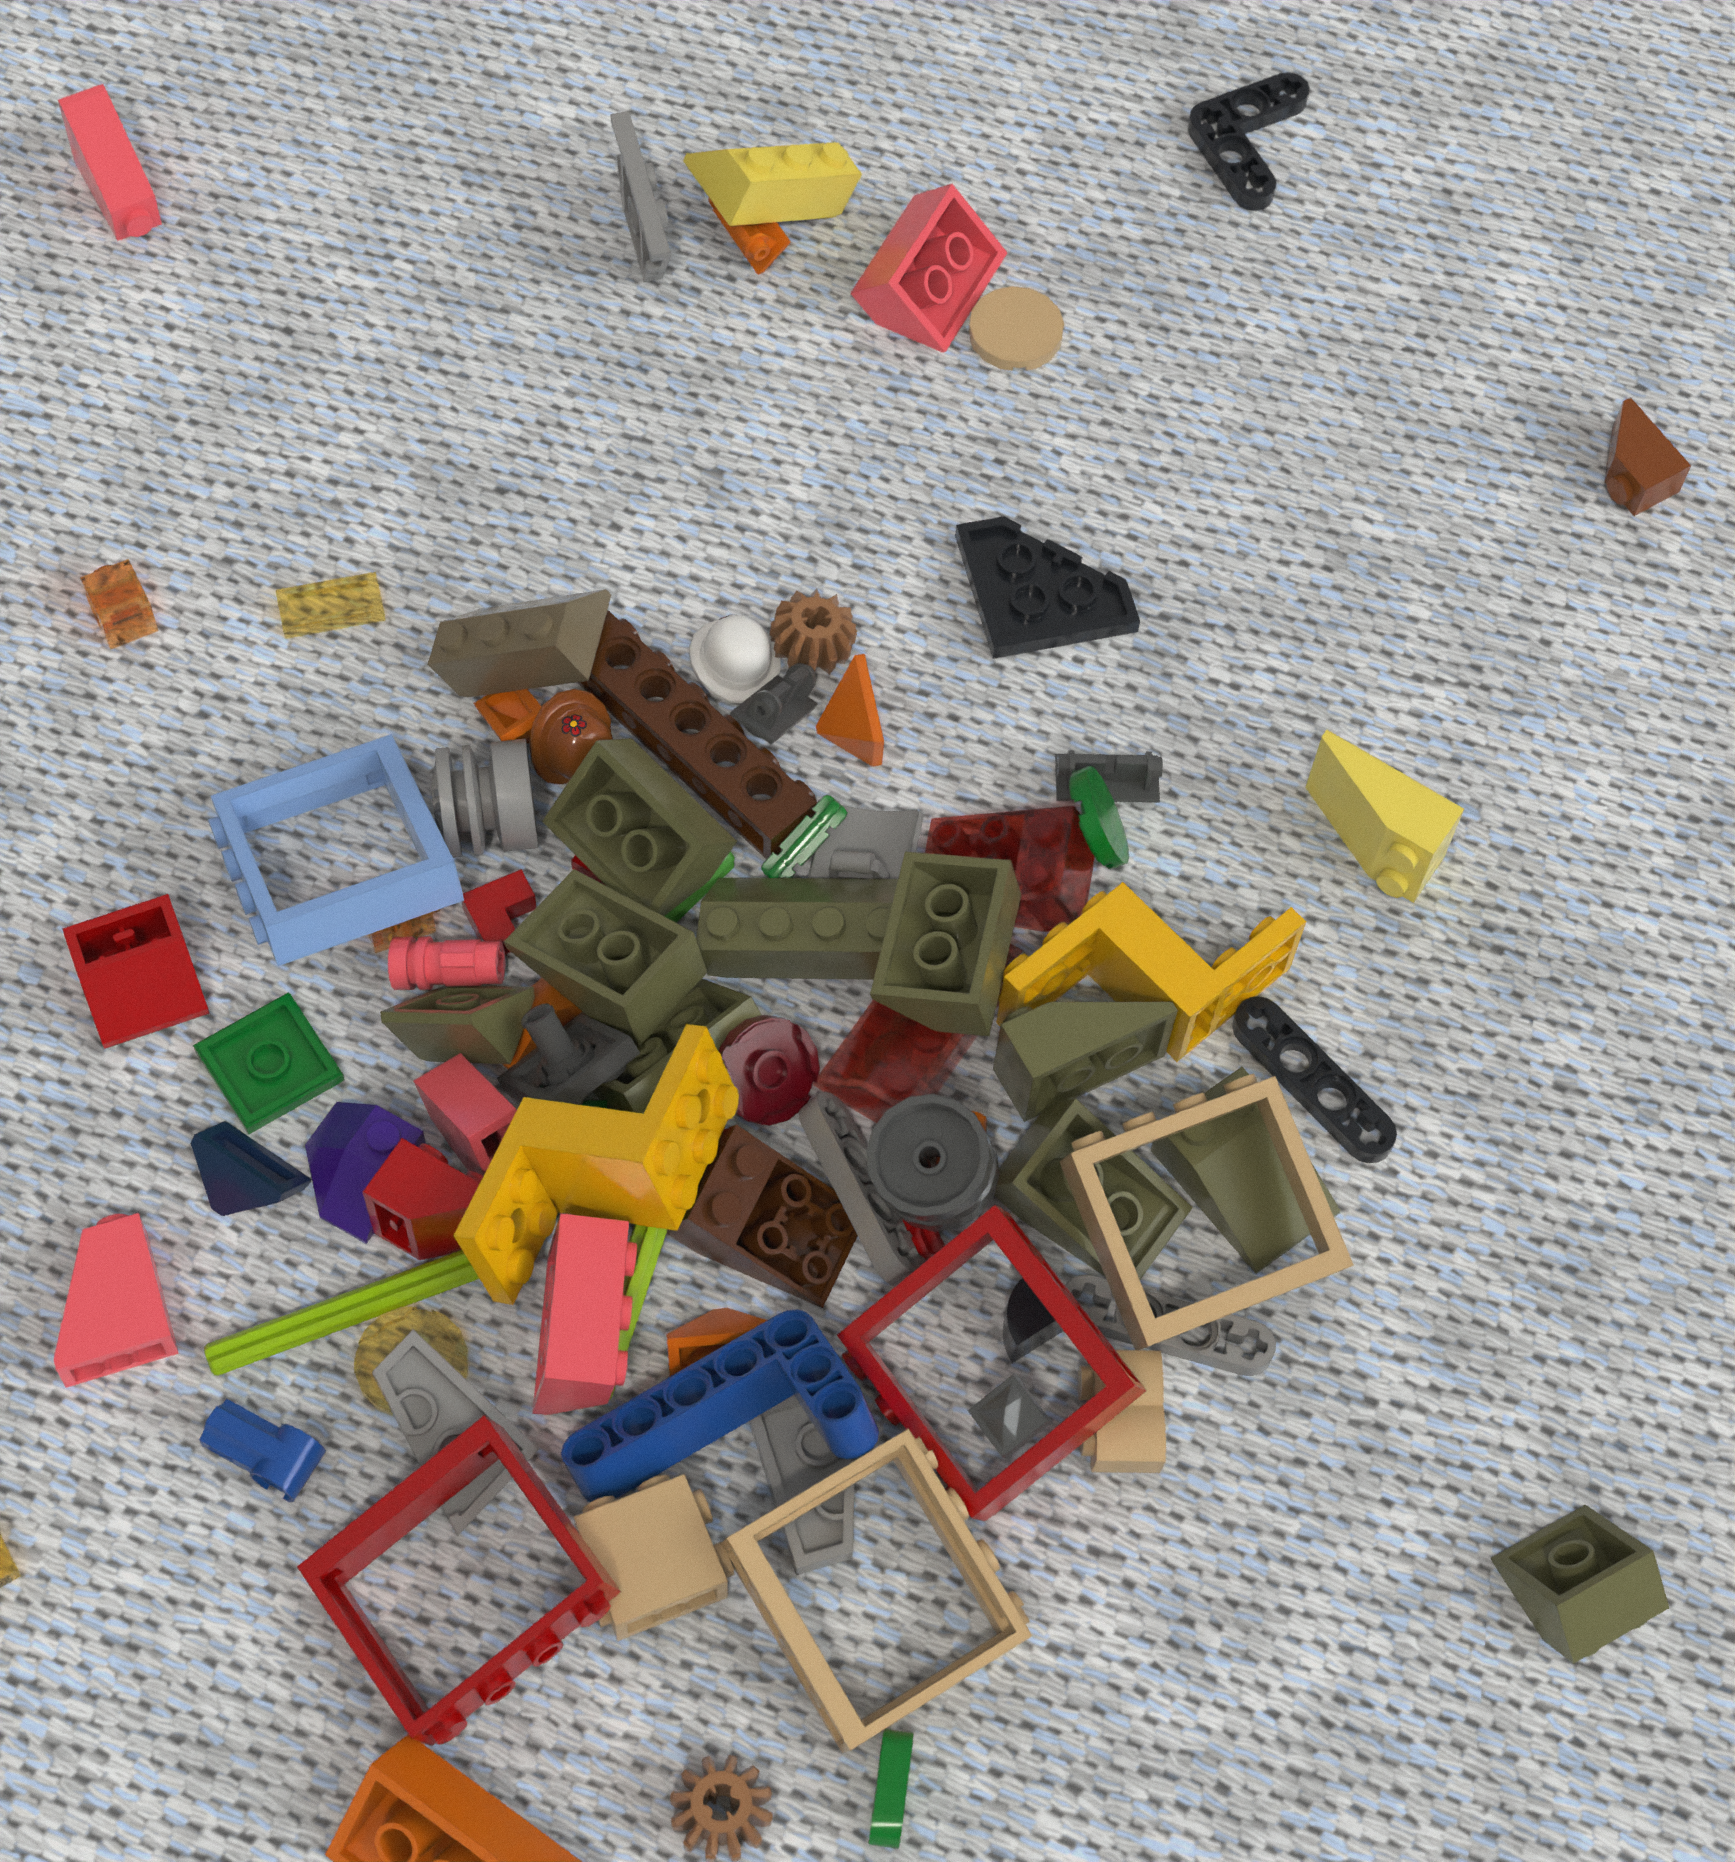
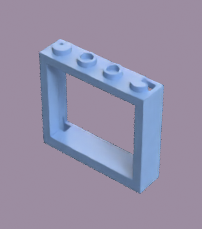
(354, 909)

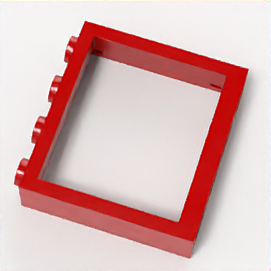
(1121, 1383)
(396, 1516)

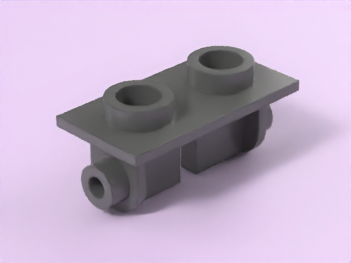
(778, 704)
(1126, 776)

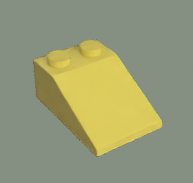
(1382, 816)

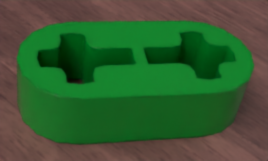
(891, 1788)

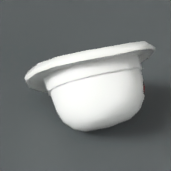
(733, 657)

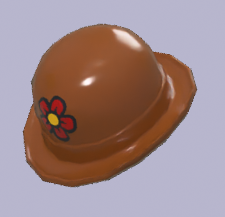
(566, 732)

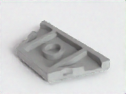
(643, 213)

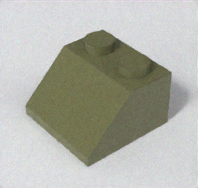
(1583, 1582)

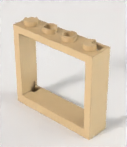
(1145, 1129)
(972, 1558)

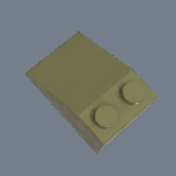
(609, 955)
(1076, 1047)
(1239, 1181)
(1039, 1193)

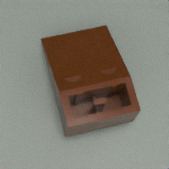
(768, 1219)

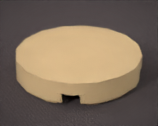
(1016, 328)

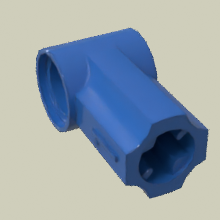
(269, 1453)

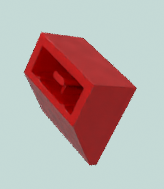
(135, 971)
(419, 1200)

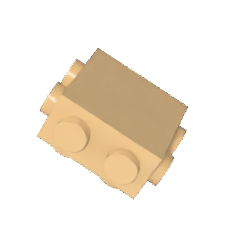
(656, 1553)

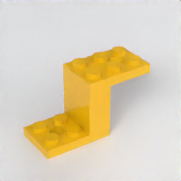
(1144, 960)
(598, 1165)

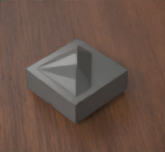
(1009, 1416)

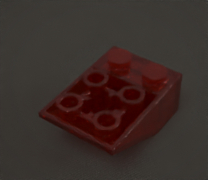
(1045, 852)

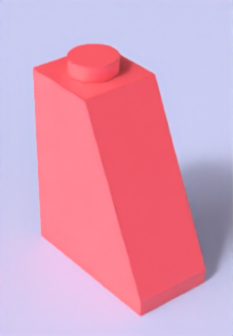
(109, 163)
(466, 1111)
(113, 1304)

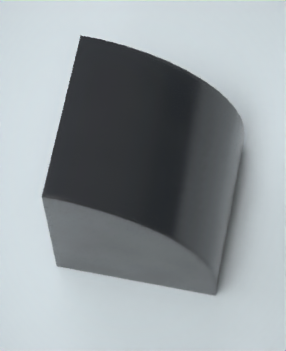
(1026, 1323)

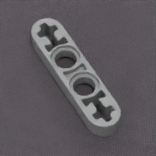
(845, 1163)
(1238, 1328)

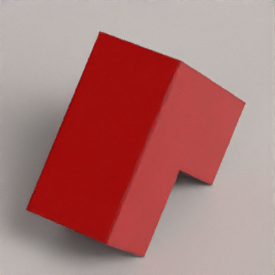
(496, 904)

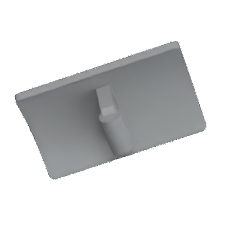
(867, 845)

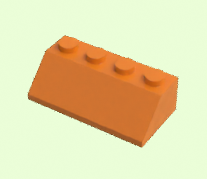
(429, 1811)

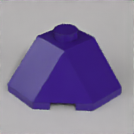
(346, 1156)

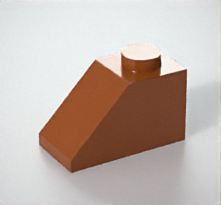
(1642, 462)

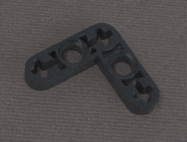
(1232, 130)

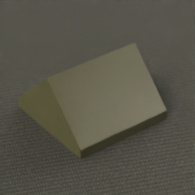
(466, 1020)

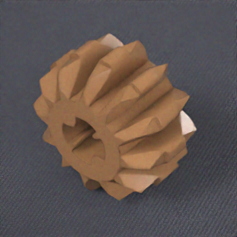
(813, 631)
(699, 1816)

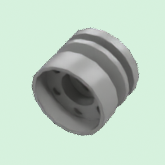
(485, 798)

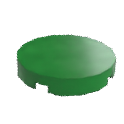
(1099, 818)

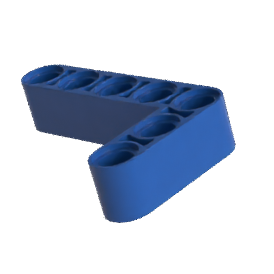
(718, 1396)

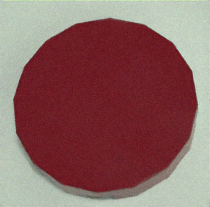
(770, 1067)

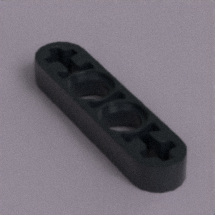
(1320, 1074)

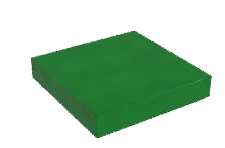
(268, 1063)

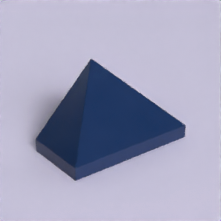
(241, 1171)

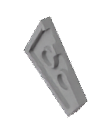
(433, 1409)
(794, 1461)

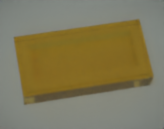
(330, 605)

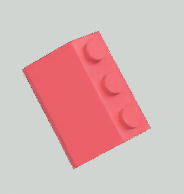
(930, 269)
(583, 1314)

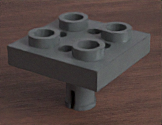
(567, 1058)

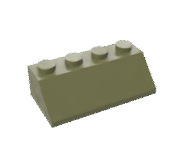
(794, 927)

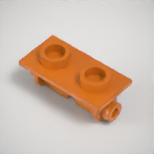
(758, 242)

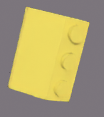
(776, 181)

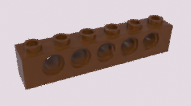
(695, 755)

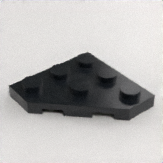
(1038, 591)

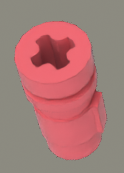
(444, 963)

